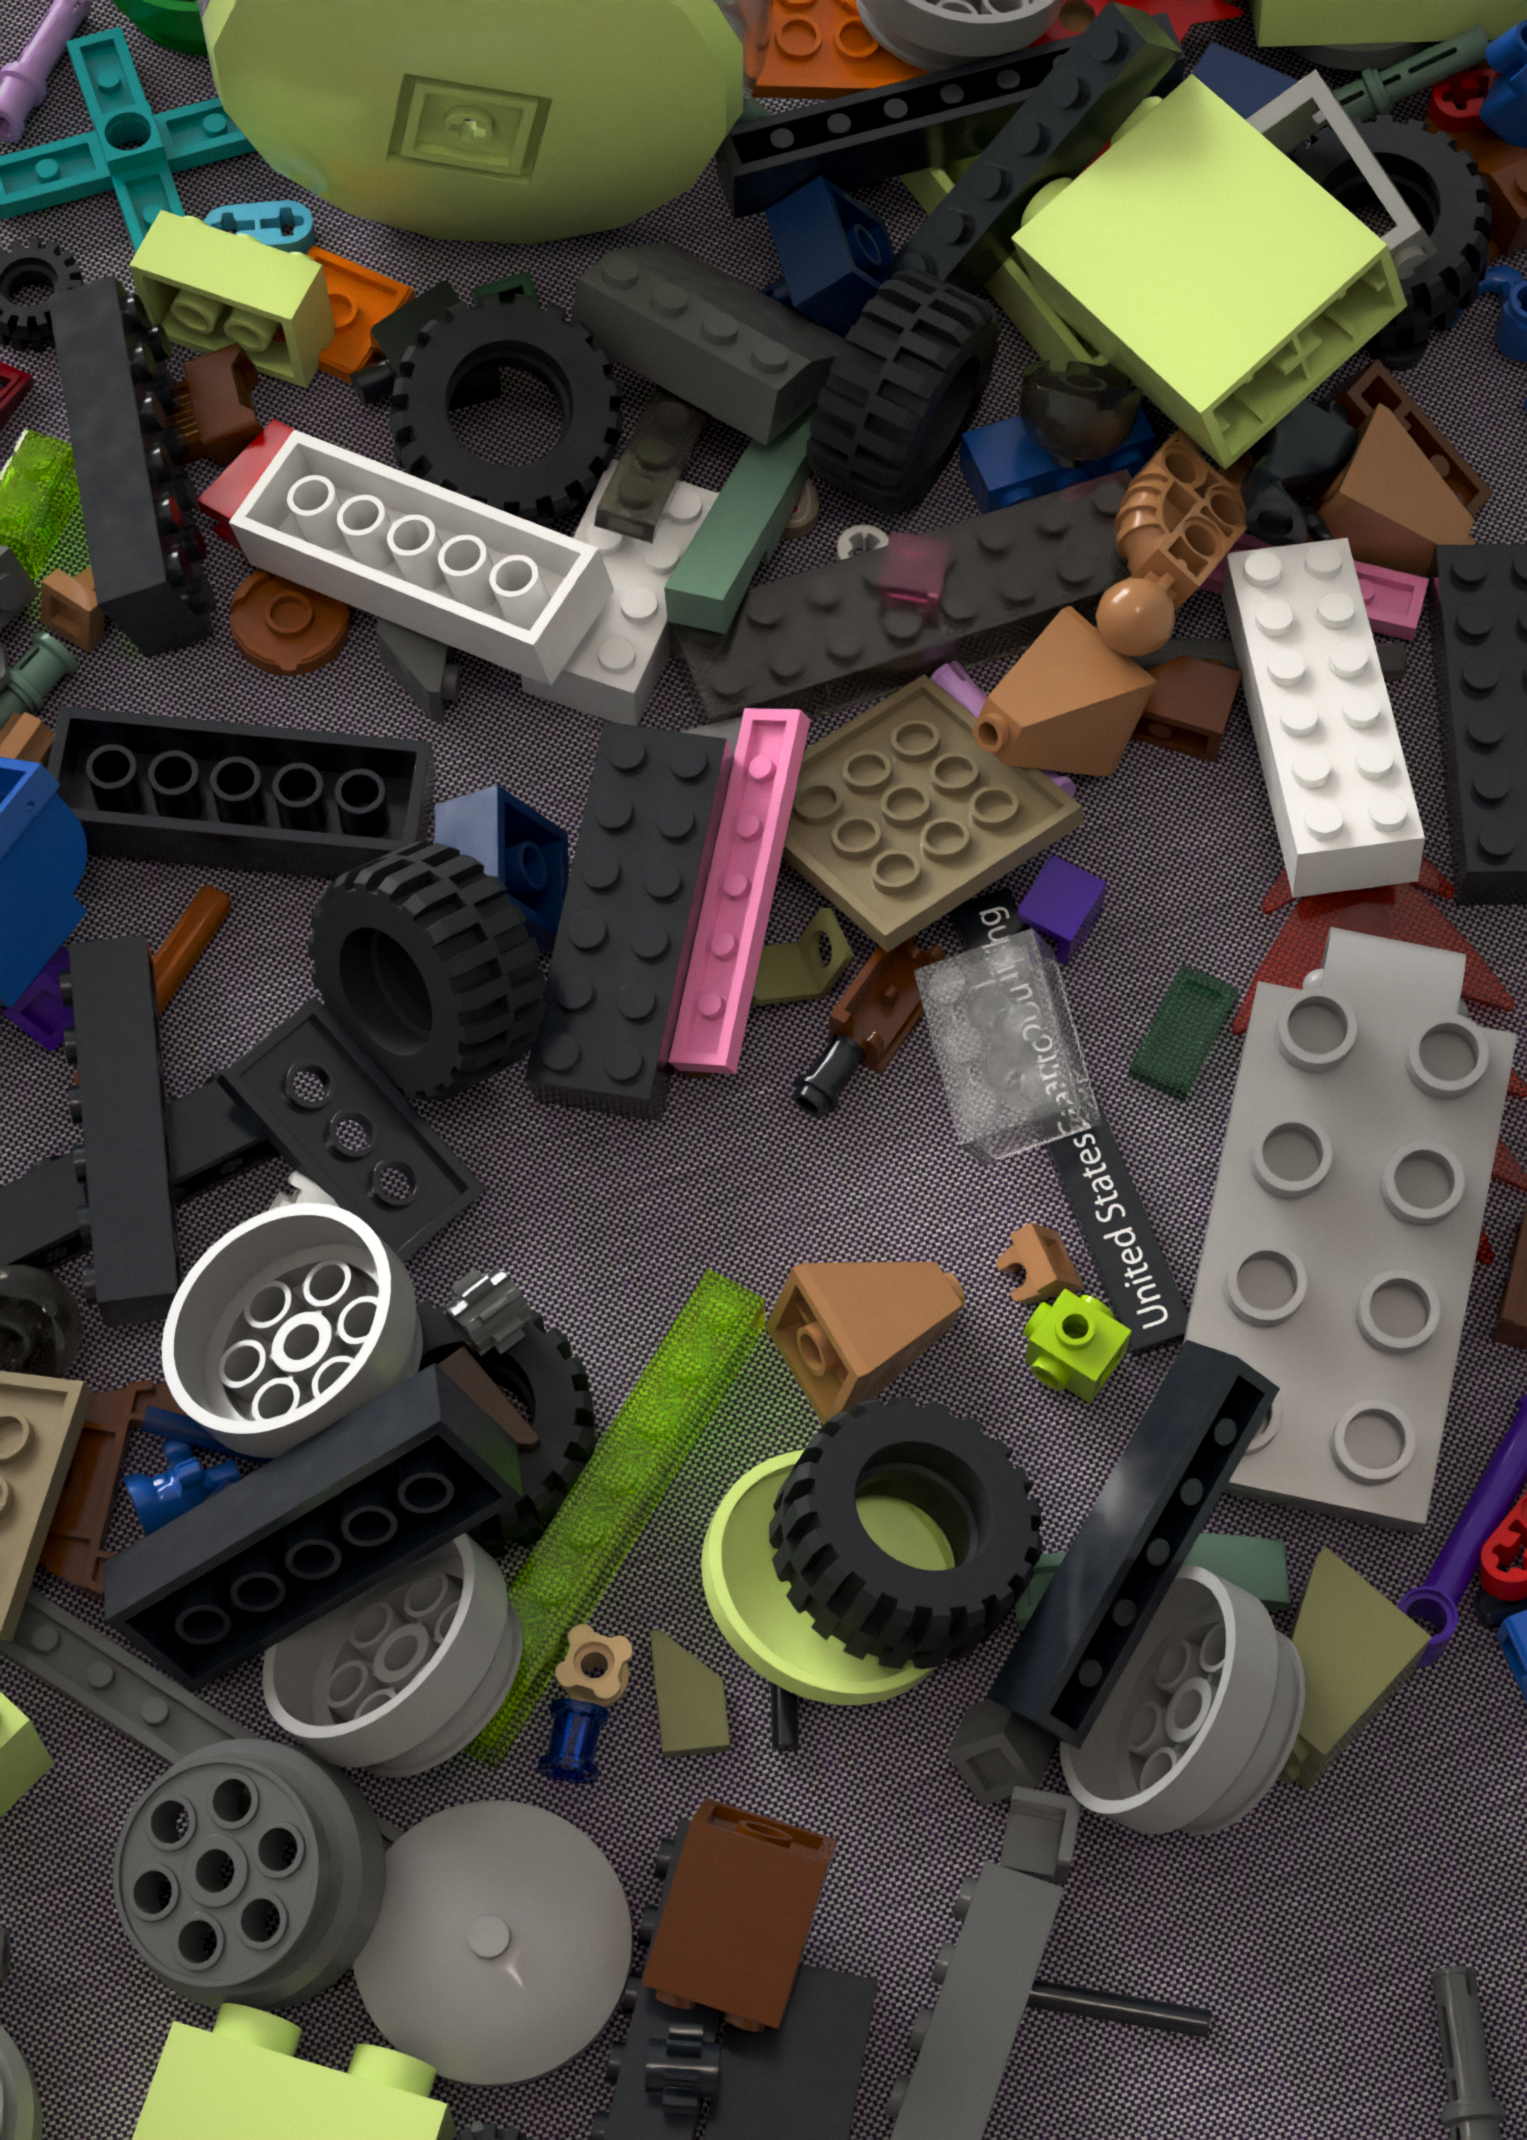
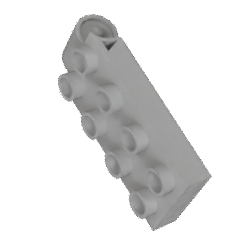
(1353, 1223)

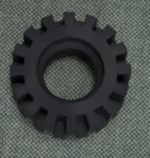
(26, 268)

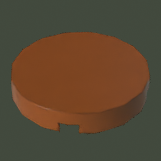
(286, 625)

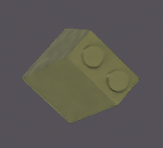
(1353, 1658)

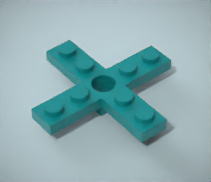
(119, 114)

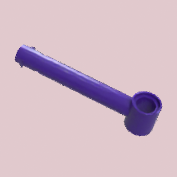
(1461, 1553)

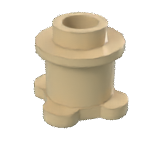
(591, 1651)

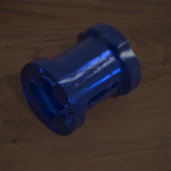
(573, 1741)

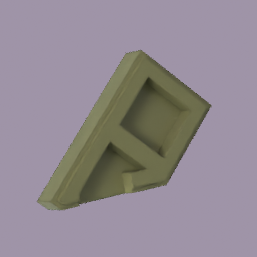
(688, 1701)

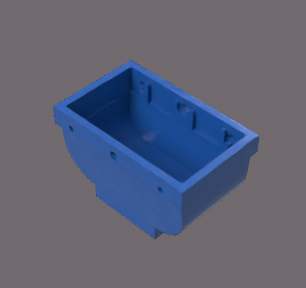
(39, 871)

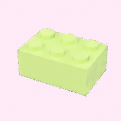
(234, 289)

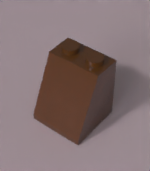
(738, 1915)

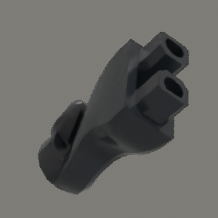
(1296, 460)

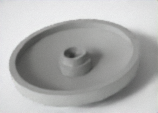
(496, 1944)

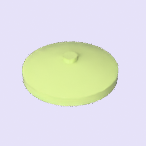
(761, 1620)

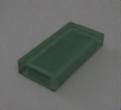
(1183, 1032)

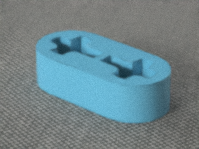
(266, 223)

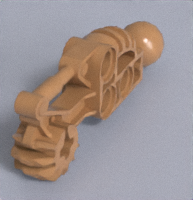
(1173, 533)

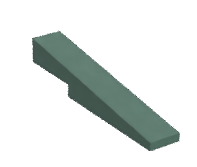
(740, 530)

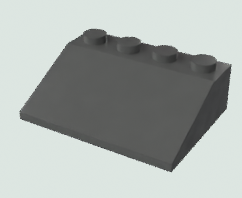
(706, 336)

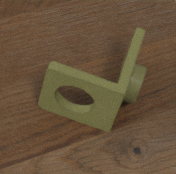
(795, 969)

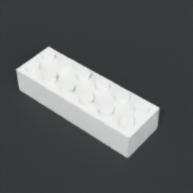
(423, 557)
(1322, 718)

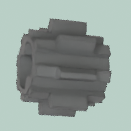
(487, 1311)

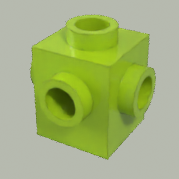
(1075, 1344)

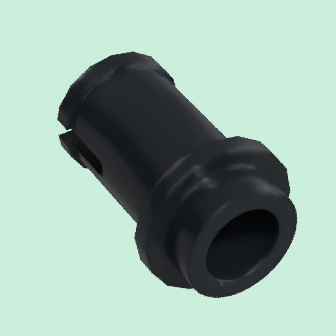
(827, 1077)

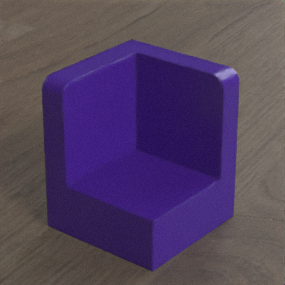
(1063, 905)
(41, 1005)

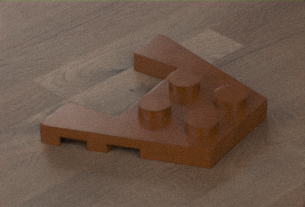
(89, 1493)

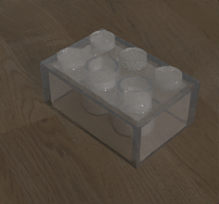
(1007, 1047)

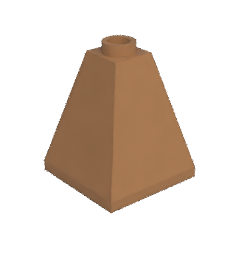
(1391, 501)
(1065, 703)
(859, 1326)

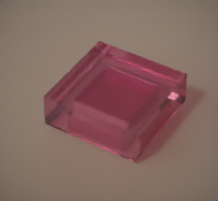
(914, 567)

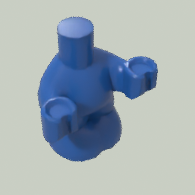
(178, 1489)

